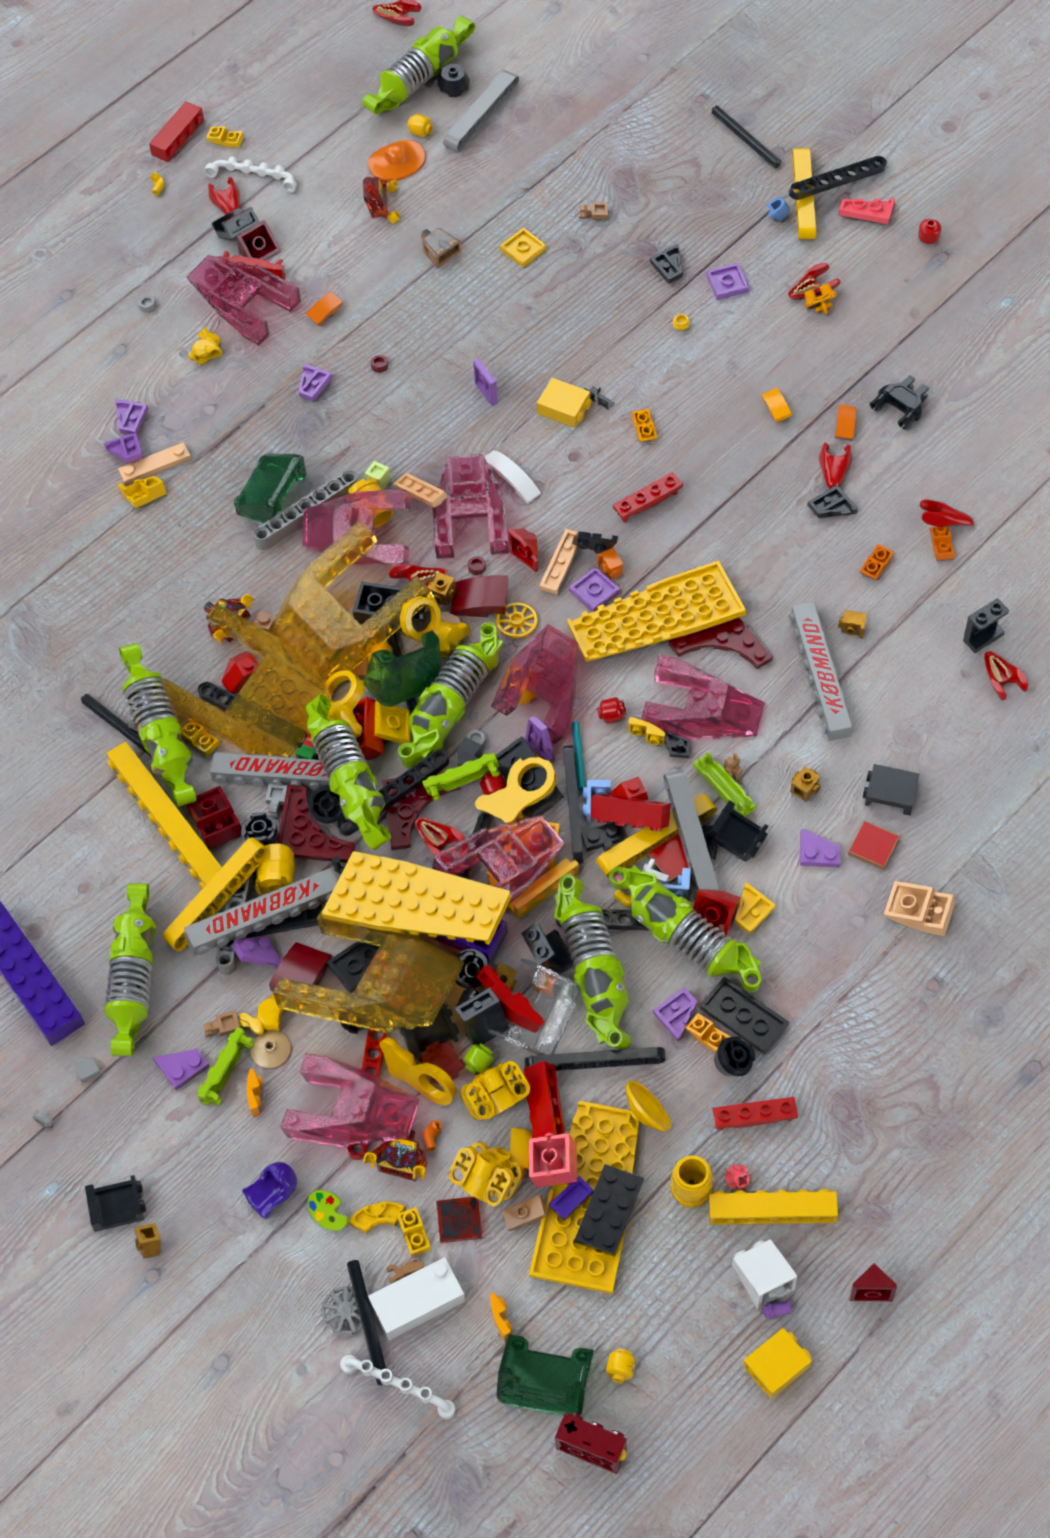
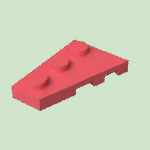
(874, 211)

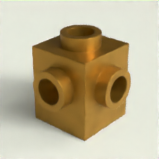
(442, 588)
(805, 783)
(507, 974)

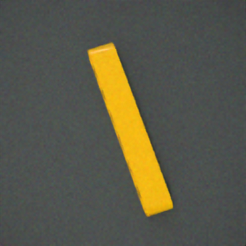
(804, 207)
(639, 844)
(217, 891)

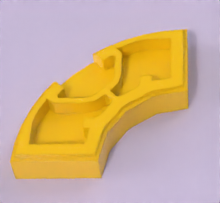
(375, 1215)

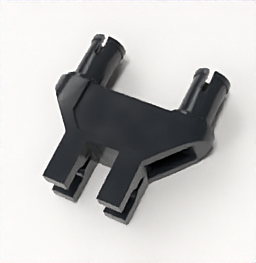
(903, 398)

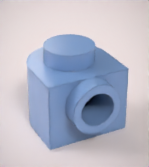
(778, 209)

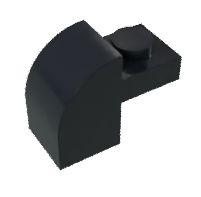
(468, 751)

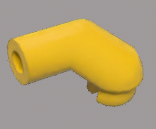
(158, 182)
(623, 898)

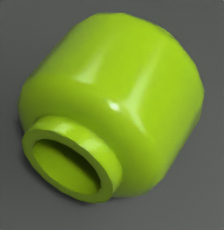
(478, 1058)

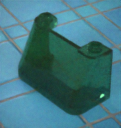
(269, 485)
(403, 677)
(543, 1379)

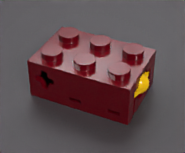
(591, 1442)

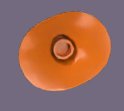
(397, 160)

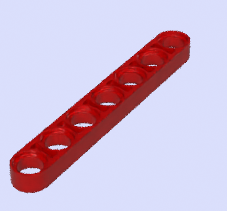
(369, 1063)

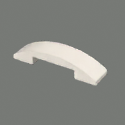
(513, 475)

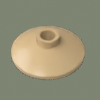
(271, 1057)

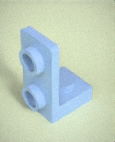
(594, 787)
(682, 888)

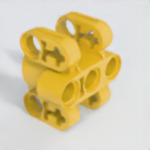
(494, 1090)
(487, 1172)

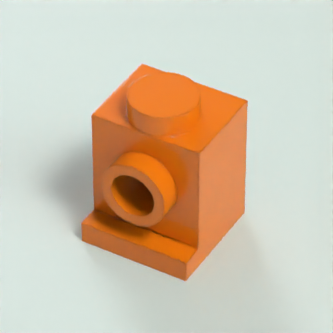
(610, 563)

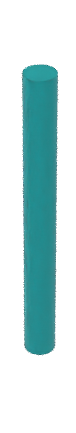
(578, 755)

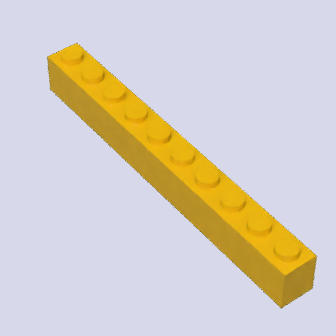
(163, 813)

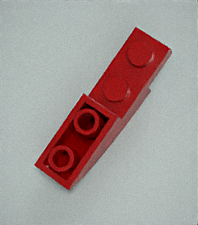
(516, 1006)

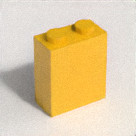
(563, 402)
(777, 1362)

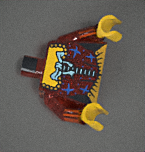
(376, 197)
(237, 605)
(399, 1158)

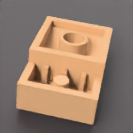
(920, 908)

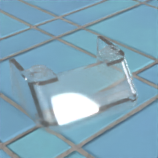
(554, 1004)

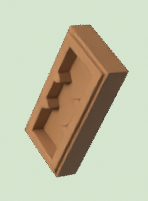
(524, 1213)

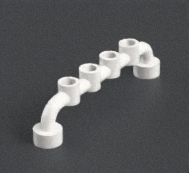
(279, 172)
(350, 1364)

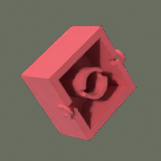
(552, 1160)

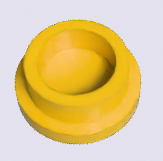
(681, 322)

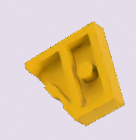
(752, 909)

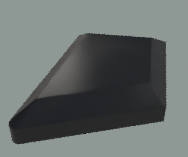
(677, 745)

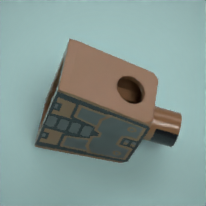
(440, 246)

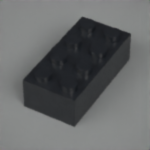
(374, 596)

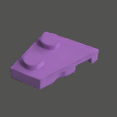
(313, 382)
(130, 415)
(126, 448)
(539, 739)
(818, 851)
(257, 951)
(676, 1012)
(181, 1066)

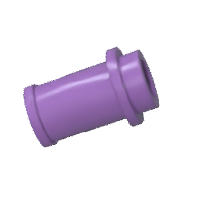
(776, 1309)

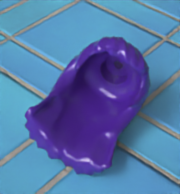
(271, 1188)

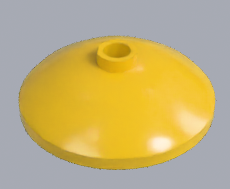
(646, 1107)

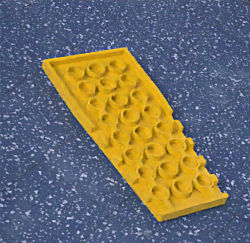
(659, 613)
(414, 898)
(601, 1138)

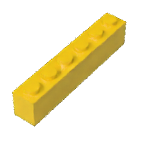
(773, 1207)

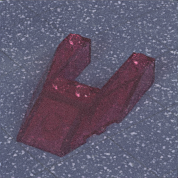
(233, 285)
(470, 494)
(330, 520)
(549, 671)
(711, 707)
(510, 852)
(363, 1112)

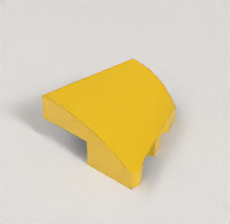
(143, 491)
(520, 1147)

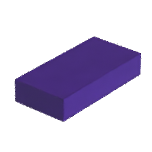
(571, 1198)

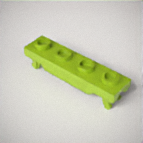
(461, 775)
(724, 784)
(223, 1068)

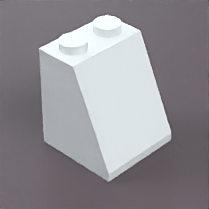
(764, 1273)

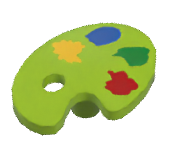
(323, 1205)

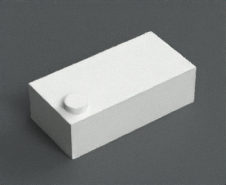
(416, 1298)

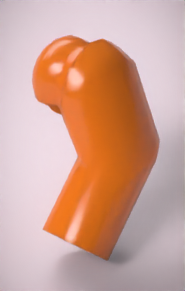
(430, 1133)

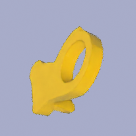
(448, 633)
(344, 708)
(510, 801)
(404, 1067)

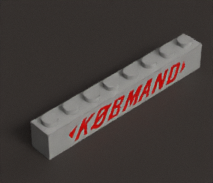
(821, 671)
(267, 770)
(260, 912)

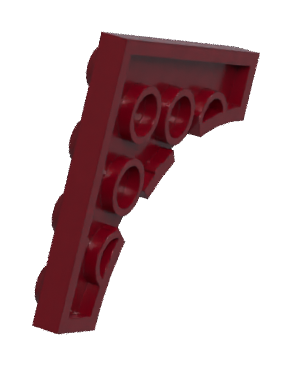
(724, 636)
(405, 812)
(303, 834)

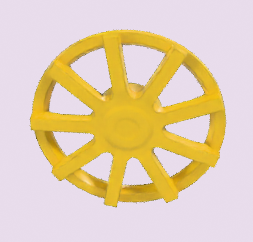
(517, 620)

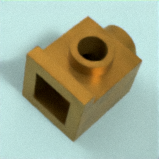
(853, 623)
(147, 1240)

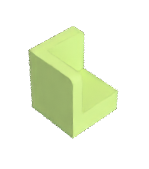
(380, 473)

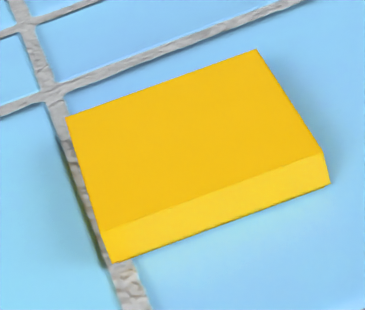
(523, 247)
(392, 723)

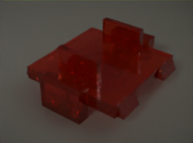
(444, 1058)

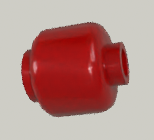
(929, 231)
(611, 710)
(491, 784)

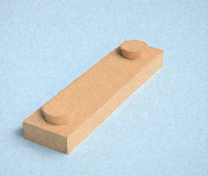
(154, 463)
(421, 490)
(559, 563)

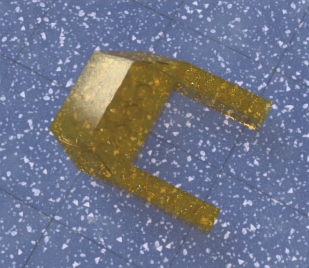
(320, 627)
(271, 706)
(398, 990)

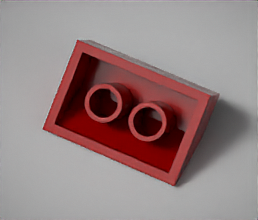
(368, 743)

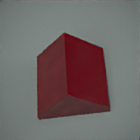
(257, 242)
(873, 1286)

